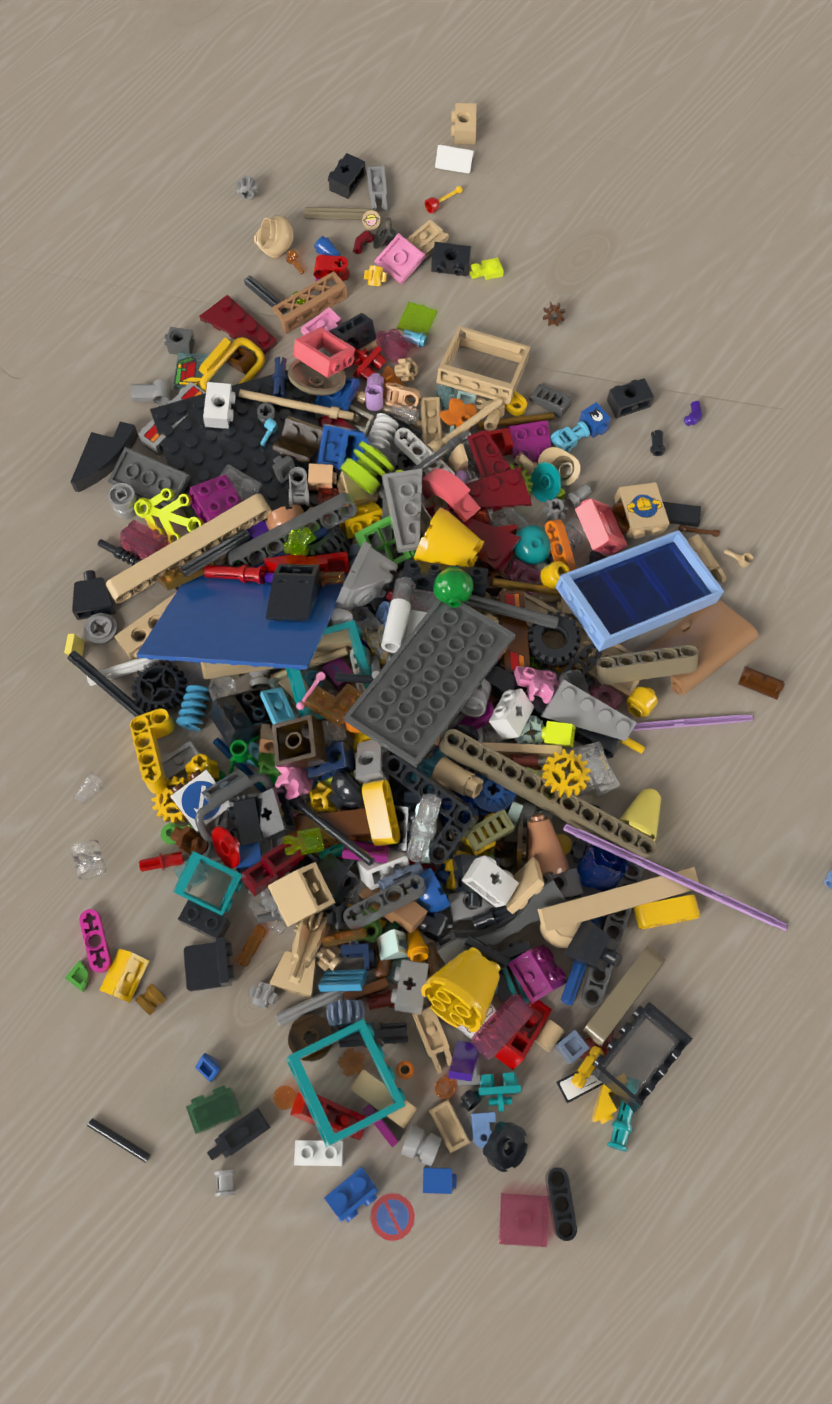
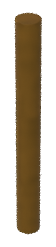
(521, 420)
(524, 586)

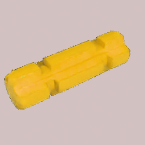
(586, 1067)

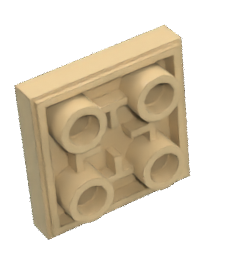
(530, 883)

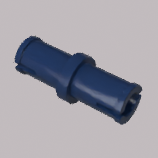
(279, 377)

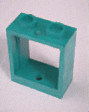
(226, 902)

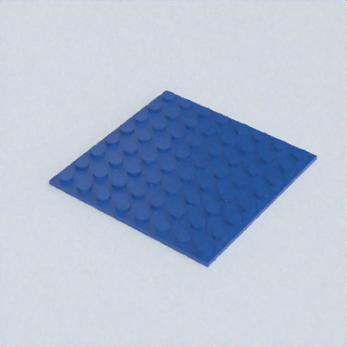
(228, 625)

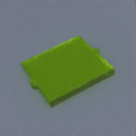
(417, 318)

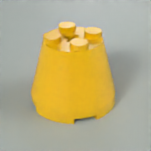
(448, 542)
(463, 989)

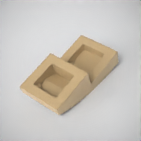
(458, 459)

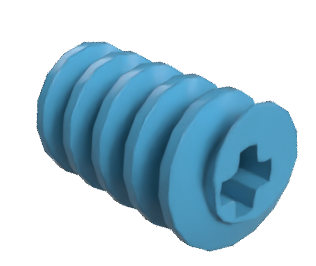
(192, 707)

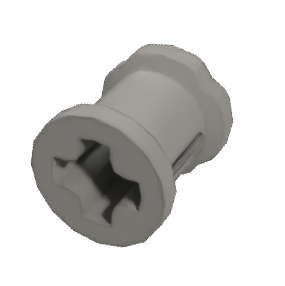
(224, 1182)

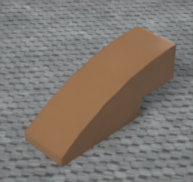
(407, 916)

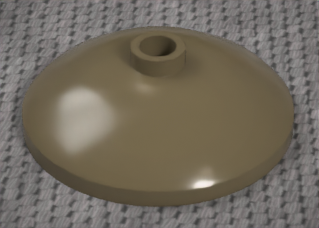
(313, 382)

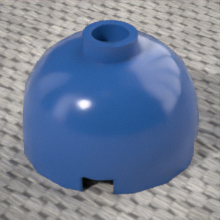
(434, 897)

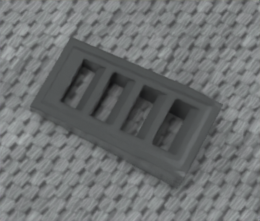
(559, 397)

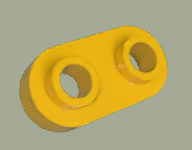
(517, 401)

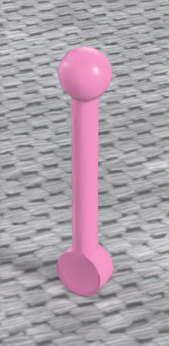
(319, 677)

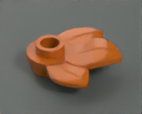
(458, 412)

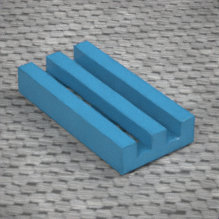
(343, 980)

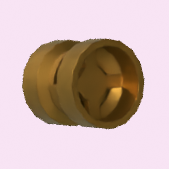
(150, 999)

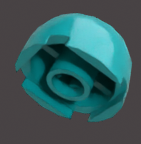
(533, 546)

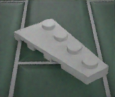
(404, 504)
(586, 712)

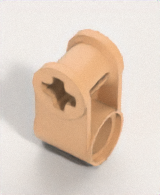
(398, 395)

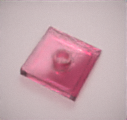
(523, 1220)

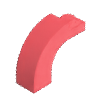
(452, 490)

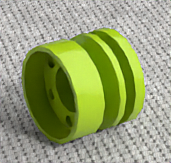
(367, 467)

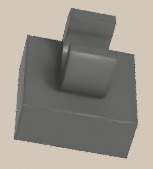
(283, 467)

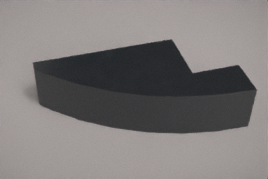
(102, 455)

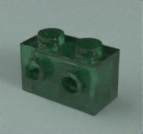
(213, 1110)

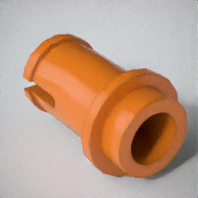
(404, 1064)

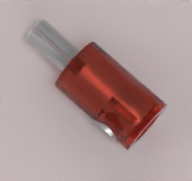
(528, 760)

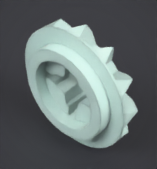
(535, 724)

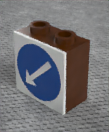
(190, 799)

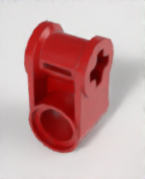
(327, 264)

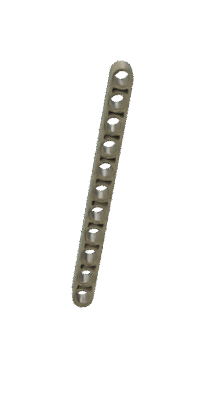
(536, 795)

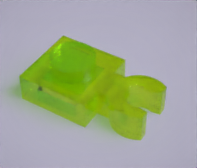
(308, 841)

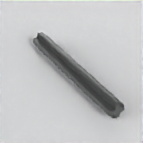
(512, 611)

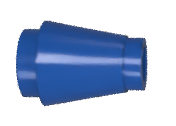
(325, 247)

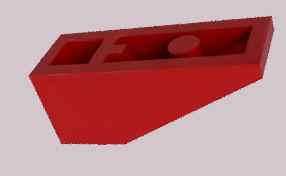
(519, 1045)
(337, 1115)

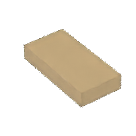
(449, 1126)

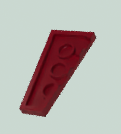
(235, 321)
(497, 542)

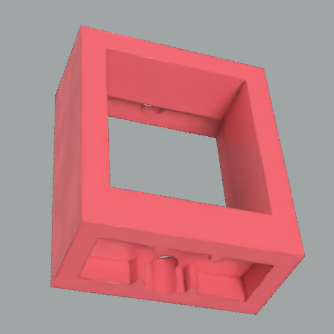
(308, 346)
(601, 527)

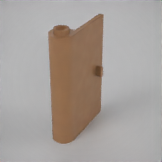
(718, 636)

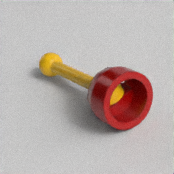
(432, 204)

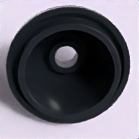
(345, 791)

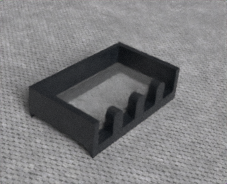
(640, 1055)

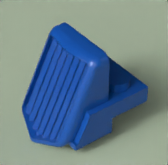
(338, 445)

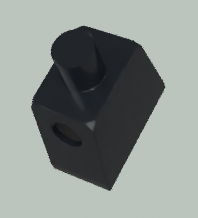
(91, 597)
(461, 864)
(337, 876)
(593, 948)

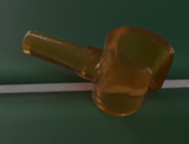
(291, 258)

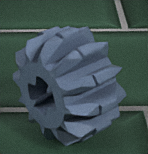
(345, 1012)

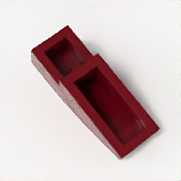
(270, 868)

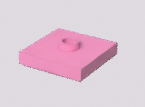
(400, 259)

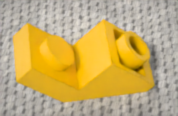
(604, 1106)

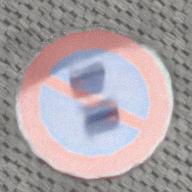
(392, 1217)

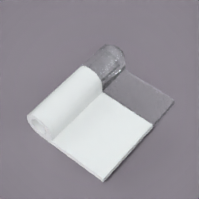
(405, 612)

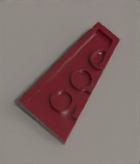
(487, 456)
(500, 490)

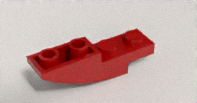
(328, 562)

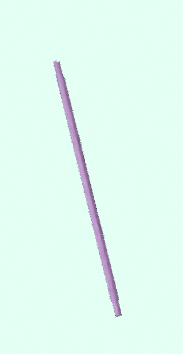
(692, 722)
(675, 877)

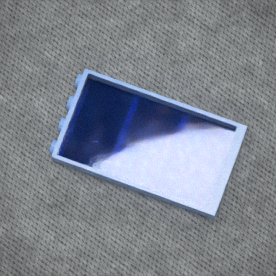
(638, 590)

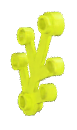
(165, 514)

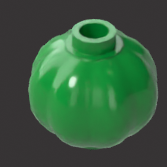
(453, 586)

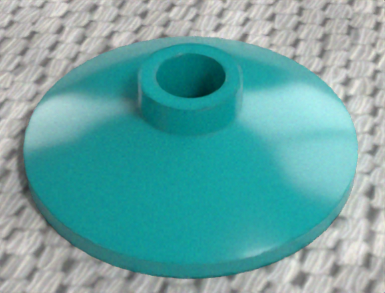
(545, 482)

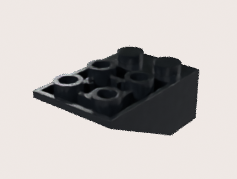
(293, 592)
(240, 715)

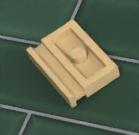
(426, 237)

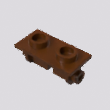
(761, 683)

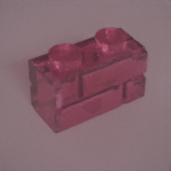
(141, 539)

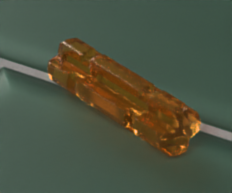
(251, 945)

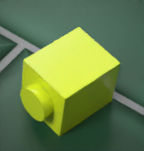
(558, 734)

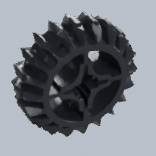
(145, 681)

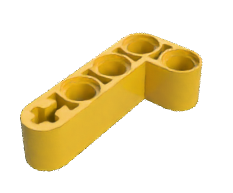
(145, 732)

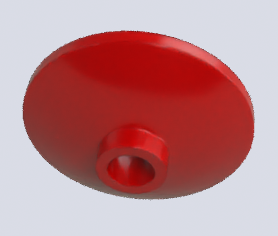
(226, 846)

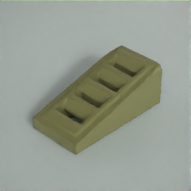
(492, 837)

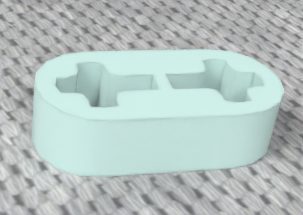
(515, 812)

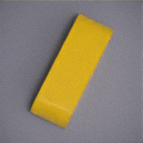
(381, 812)
(666, 912)

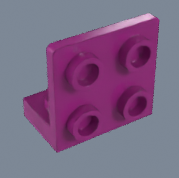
(530, 439)
(213, 497)
(537, 972)

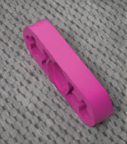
(97, 923)

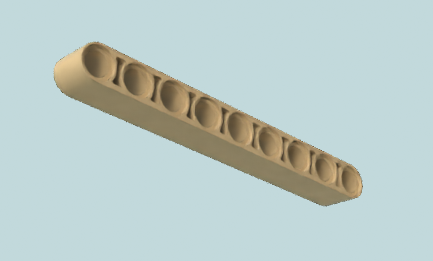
(187, 548)

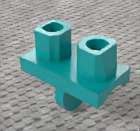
(509, 1087)

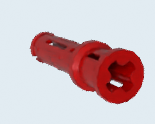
(244, 573)

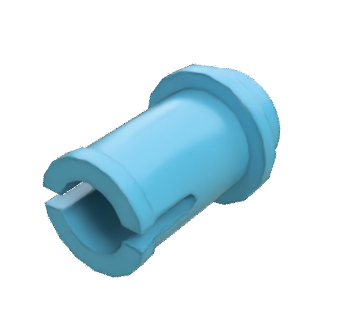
(415, 338)

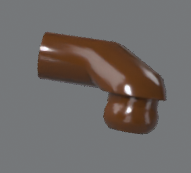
(384, 966)

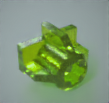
(298, 542)

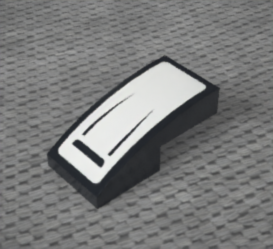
(571, 1092)

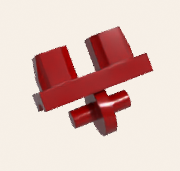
(374, 358)

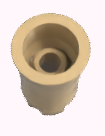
(457, 778)

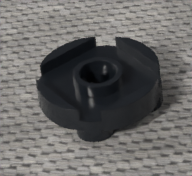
(495, 1149)

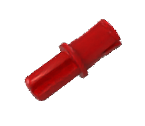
(161, 861)

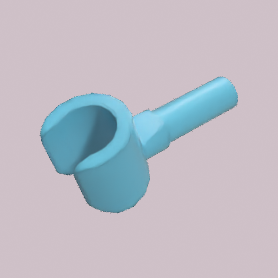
(272, 427)

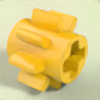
(375, 275)

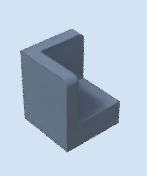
(571, 1047)

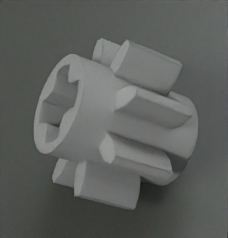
(246, 187)
(555, 509)
(263, 995)

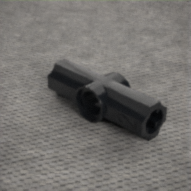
(383, 1034)

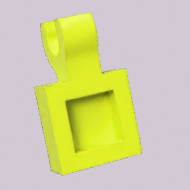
(488, 268)

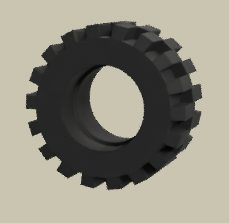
(332, 542)
(554, 656)

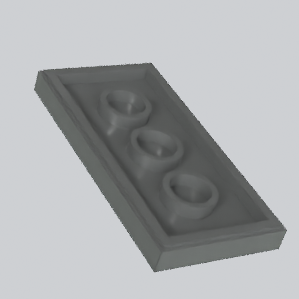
(148, 476)

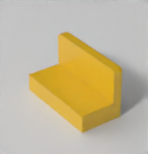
(124, 975)

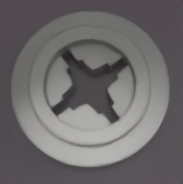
(102, 620)

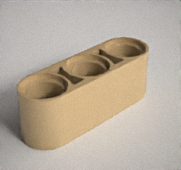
(378, 1096)

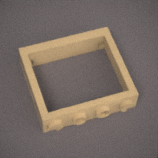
(478, 383)

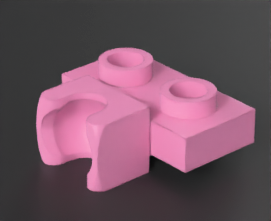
(327, 320)
(539, 682)
(295, 781)

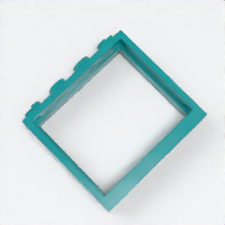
(360, 654)
(312, 1100)

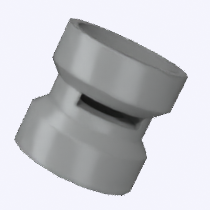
(259, 679)

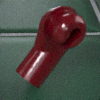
(361, 239)

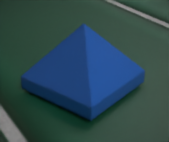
(208, 1067)

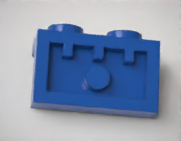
(351, 1195)

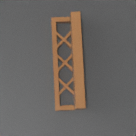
(314, 304)

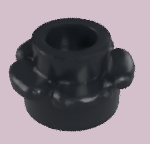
(470, 1100)

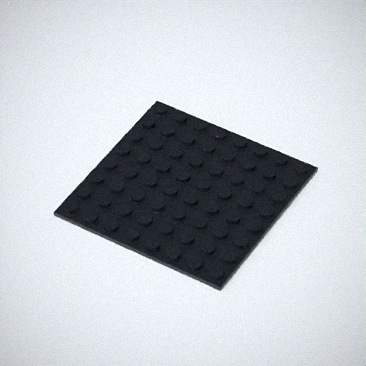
(207, 450)

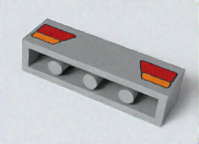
(149, 435)

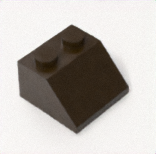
(299, 742)

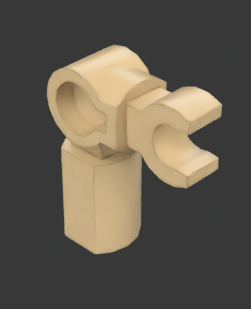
(494, 417)

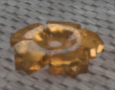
(351, 1062)

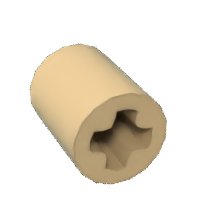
(549, 1035)

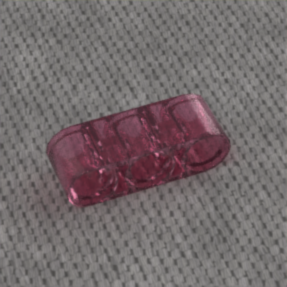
(501, 1026)

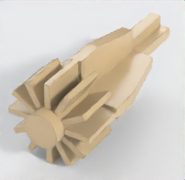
(306, 944)

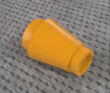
(416, 947)

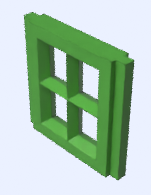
(362, 536)

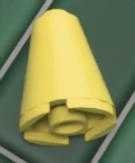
(644, 813)

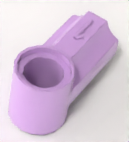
(374, 392)

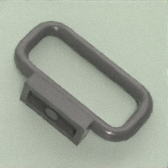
(224, 791)

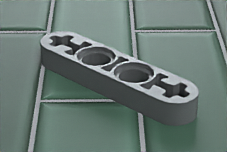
(387, 906)

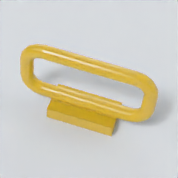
(222, 354)

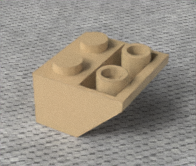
(301, 894)

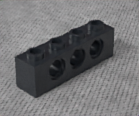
(425, 573)

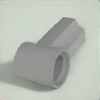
(157, 392)

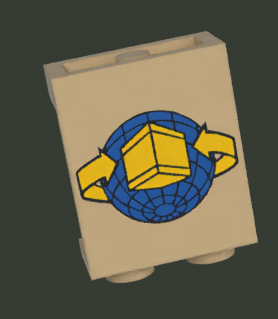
(643, 509)

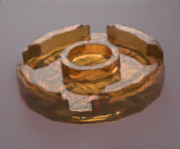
(344, 936)

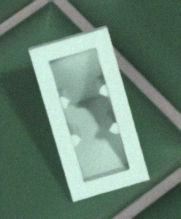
(392, 945)

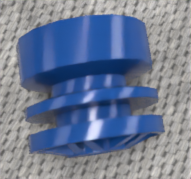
(489, 803)

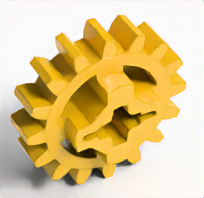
(558, 771)
(165, 805)

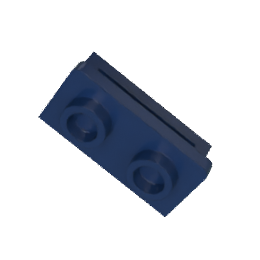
(356, 950)

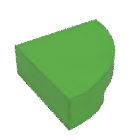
(79, 976)

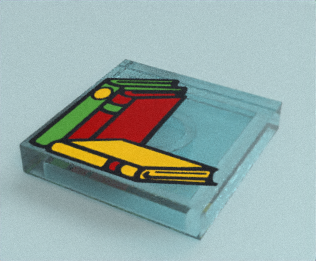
(188, 370)

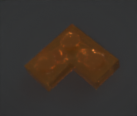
(333, 707)

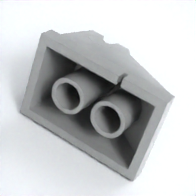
(366, 578)

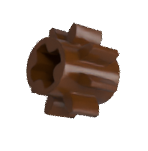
(553, 320)

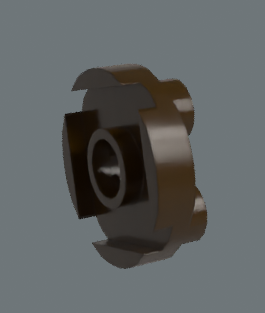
(312, 1024)

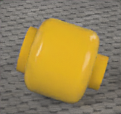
(551, 573)
(641, 701)

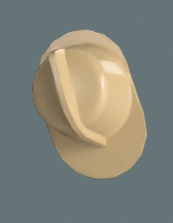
(565, 463)

